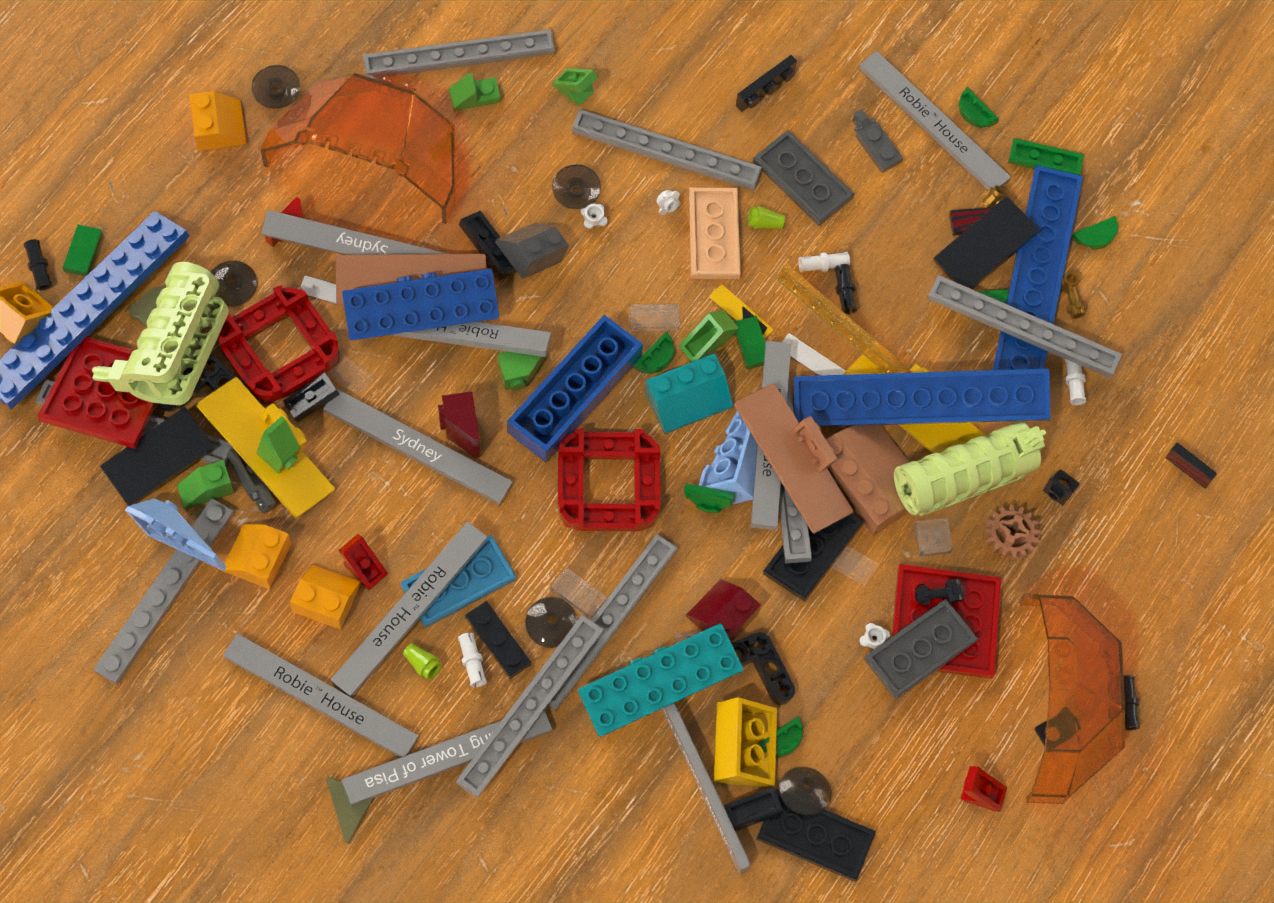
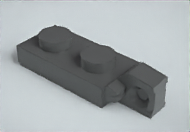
(876, 142)
(252, 483)

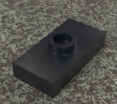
(311, 397)

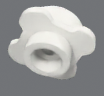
(668, 201)
(594, 209)
(874, 630)

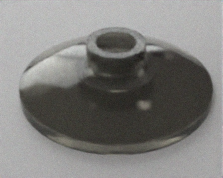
(275, 78)
(573, 178)
(241, 289)
(546, 633)
(801, 799)

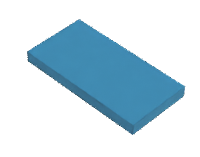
(480, 577)

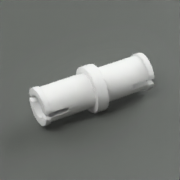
(823, 261)
(1075, 381)
(472, 660)

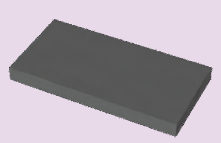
(803, 178)
(920, 649)

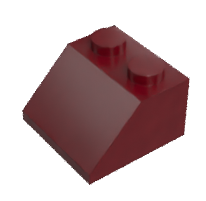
(460, 421)
(727, 606)

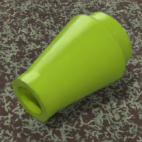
(764, 219)
(422, 661)

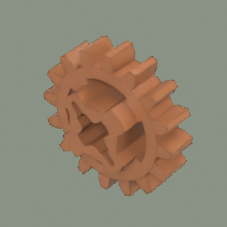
(1023, 537)

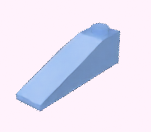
(734, 463)
(165, 524)

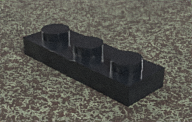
(766, 83)
(483, 238)
(498, 640)

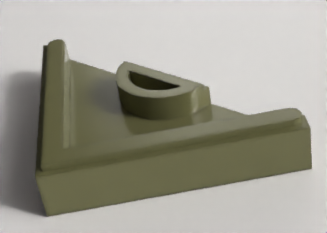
(348, 816)

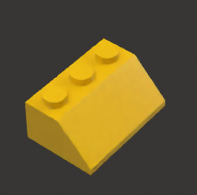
(737, 755)

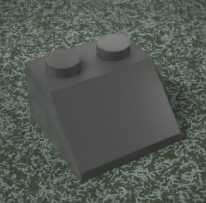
(533, 248)

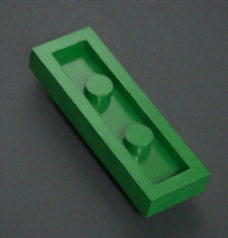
(1032, 154)

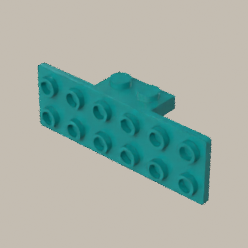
(660, 680)

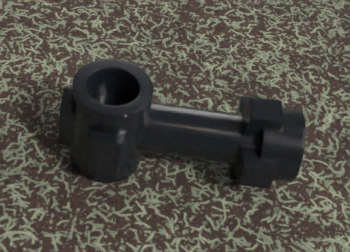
(953, 591)

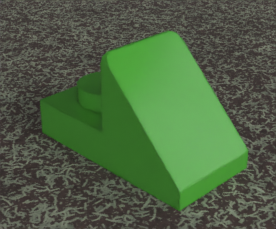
(576, 84)
(471, 93)

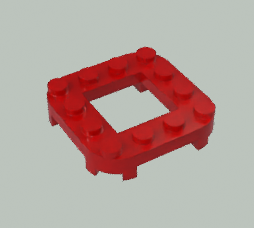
(263, 314)
(612, 446)

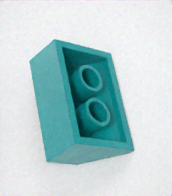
(688, 393)

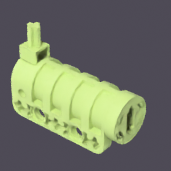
(171, 339)
(969, 468)

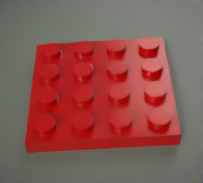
(95, 406)
(977, 610)

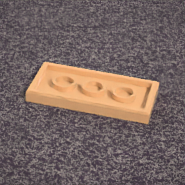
(714, 233)

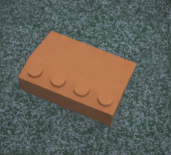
(866, 474)

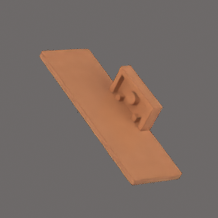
(375, 270)
(796, 455)

